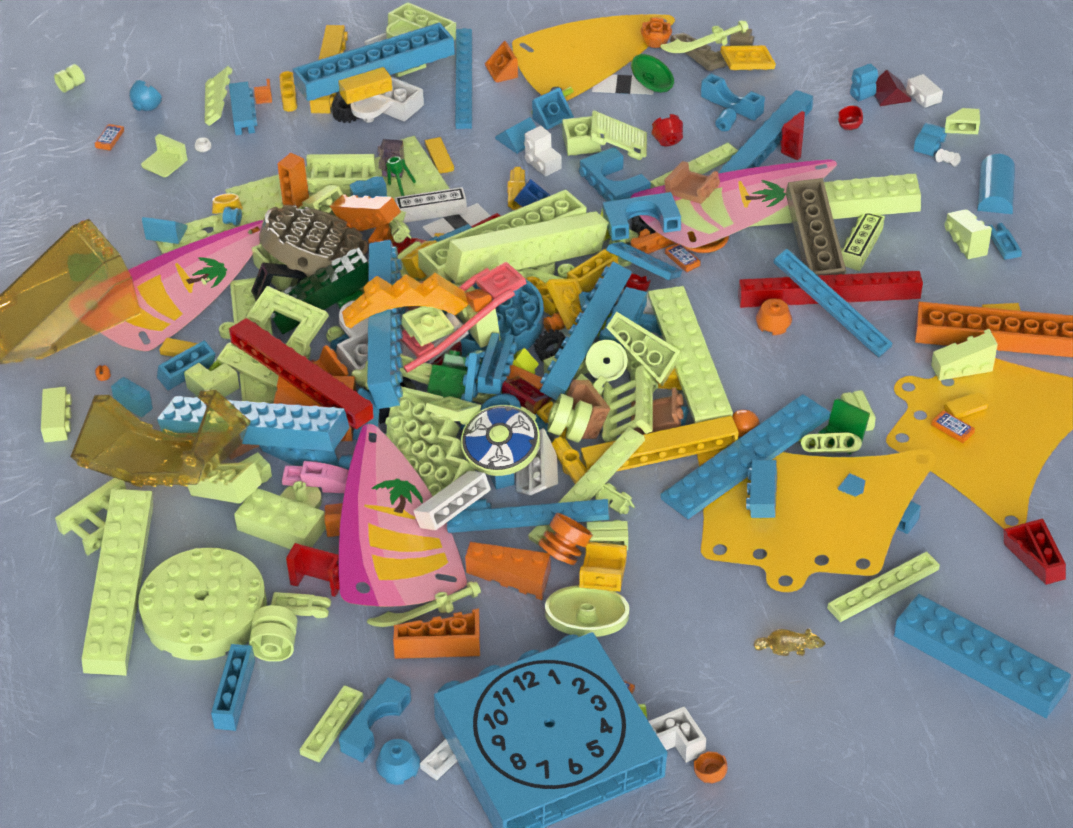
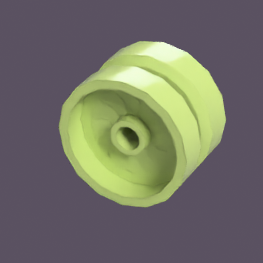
(604, 349)

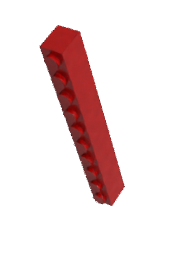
(851, 287)
(300, 372)

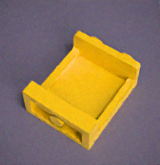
(603, 567)

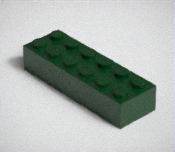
(327, 286)

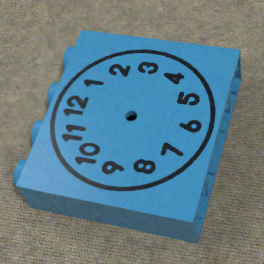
(549, 734)

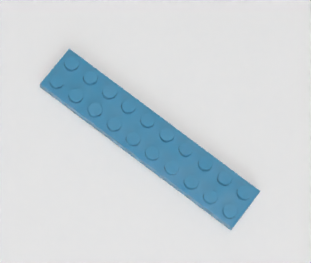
(732, 463)

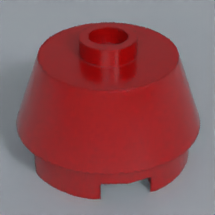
(668, 130)

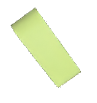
(823, 439)

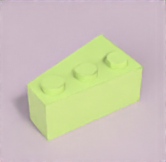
(968, 233)
(967, 358)

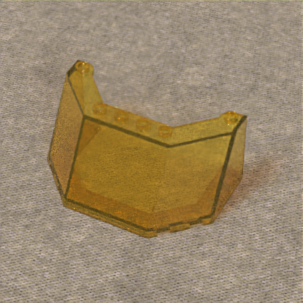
(133, 452)

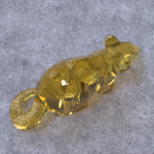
(786, 641)

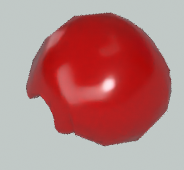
(850, 117)
(637, 282)

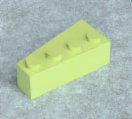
(651, 351)
(228, 482)

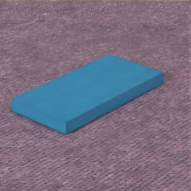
(644, 260)

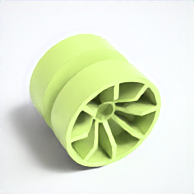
(564, 416)
(273, 633)

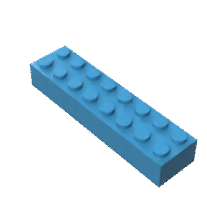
(982, 655)

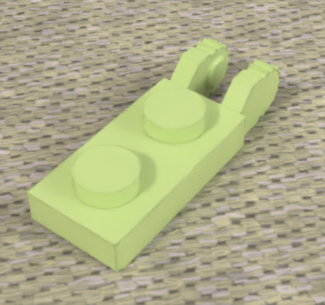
(303, 604)

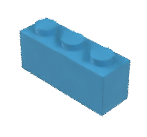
(172, 371)
(762, 489)

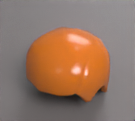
(745, 421)
(710, 767)

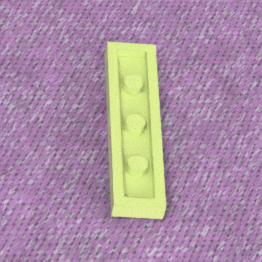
(331, 724)

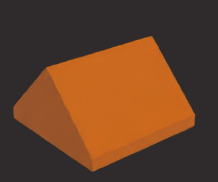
(503, 64)

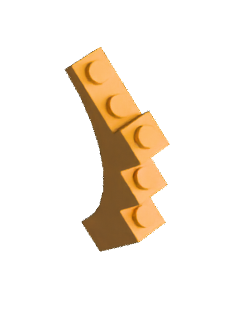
(381, 296)

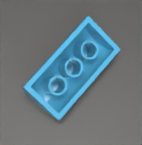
(996, 184)

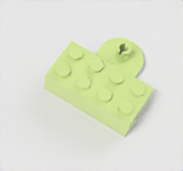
(411, 17)
(283, 518)

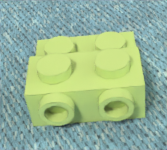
(426, 324)
(454, 409)

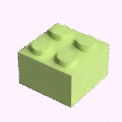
(577, 136)

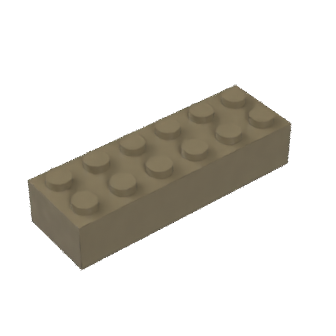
(815, 227)

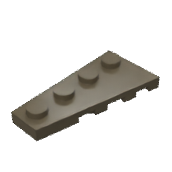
(703, 55)

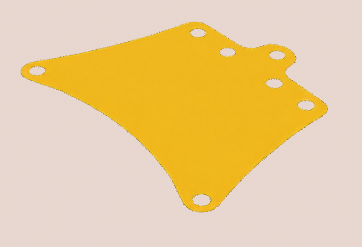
(1012, 437)
(816, 516)

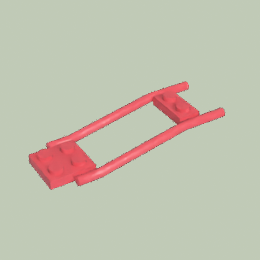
(498, 283)

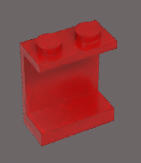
(313, 563)

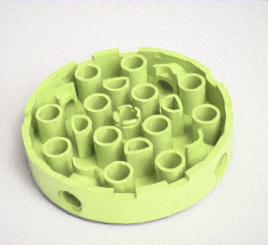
(201, 602)

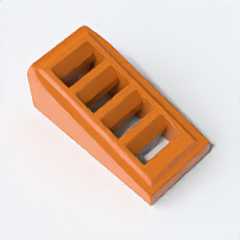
(478, 299)

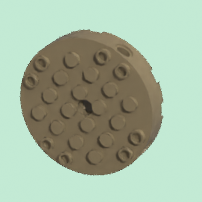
(307, 237)

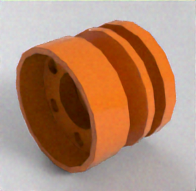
(563, 542)

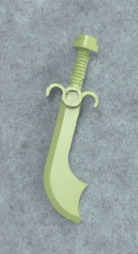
(718, 36)
(442, 602)

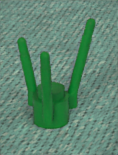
(395, 165)

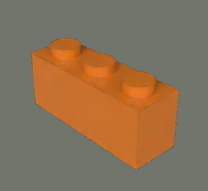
(293, 180)

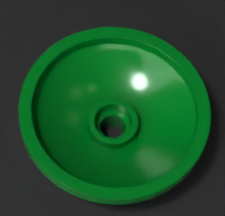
(652, 73)

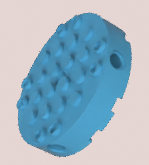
(517, 316)

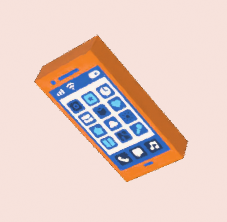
(109, 137)
(682, 257)
(953, 426)

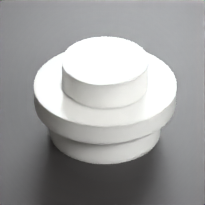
(202, 144)

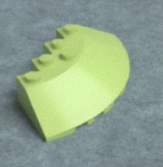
(427, 440)

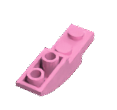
(317, 474)

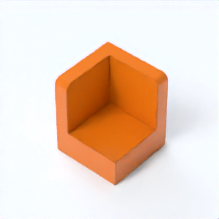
(263, 93)

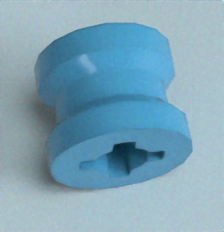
(232, 216)

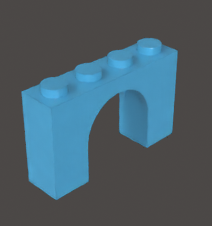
(607, 162)
(659, 206)

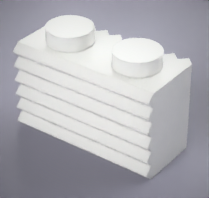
(924, 91)

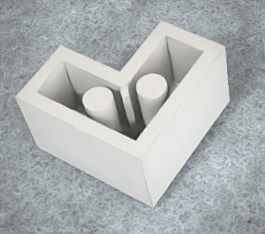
(539, 151)
(680, 731)

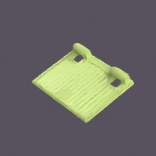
(618, 134)

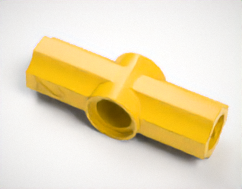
(516, 183)
(569, 459)

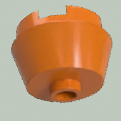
(656, 32)
(774, 316)

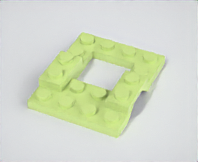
(272, 300)

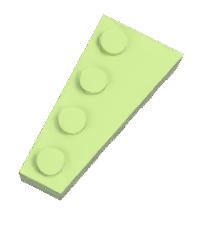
(485, 327)

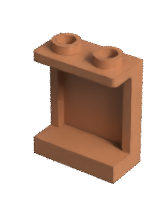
(689, 184)
(585, 391)
(666, 412)

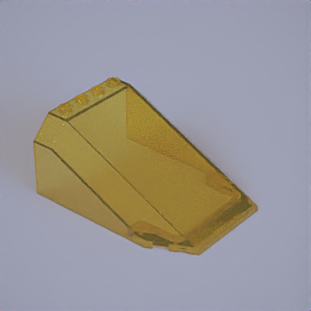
(66, 296)

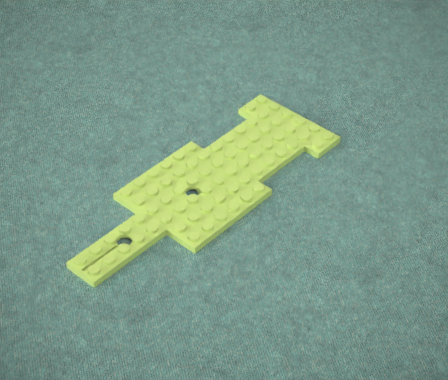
(265, 194)

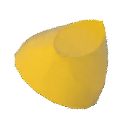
(225, 200)

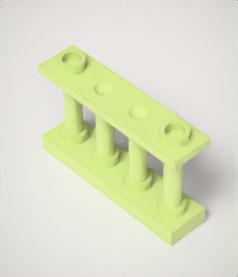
(338, 163)
(642, 409)
(86, 510)

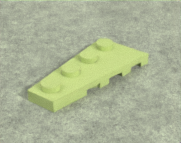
(214, 95)

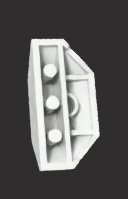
(541, 471)

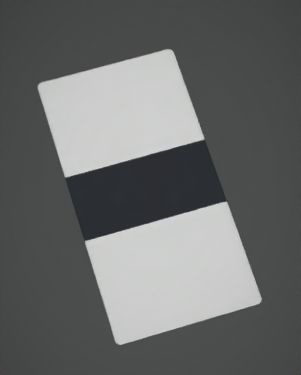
(621, 84)
(449, 223)

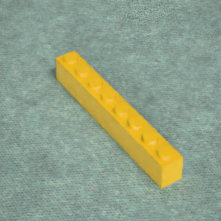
(333, 43)
(672, 443)

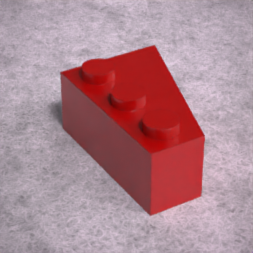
(1037, 550)

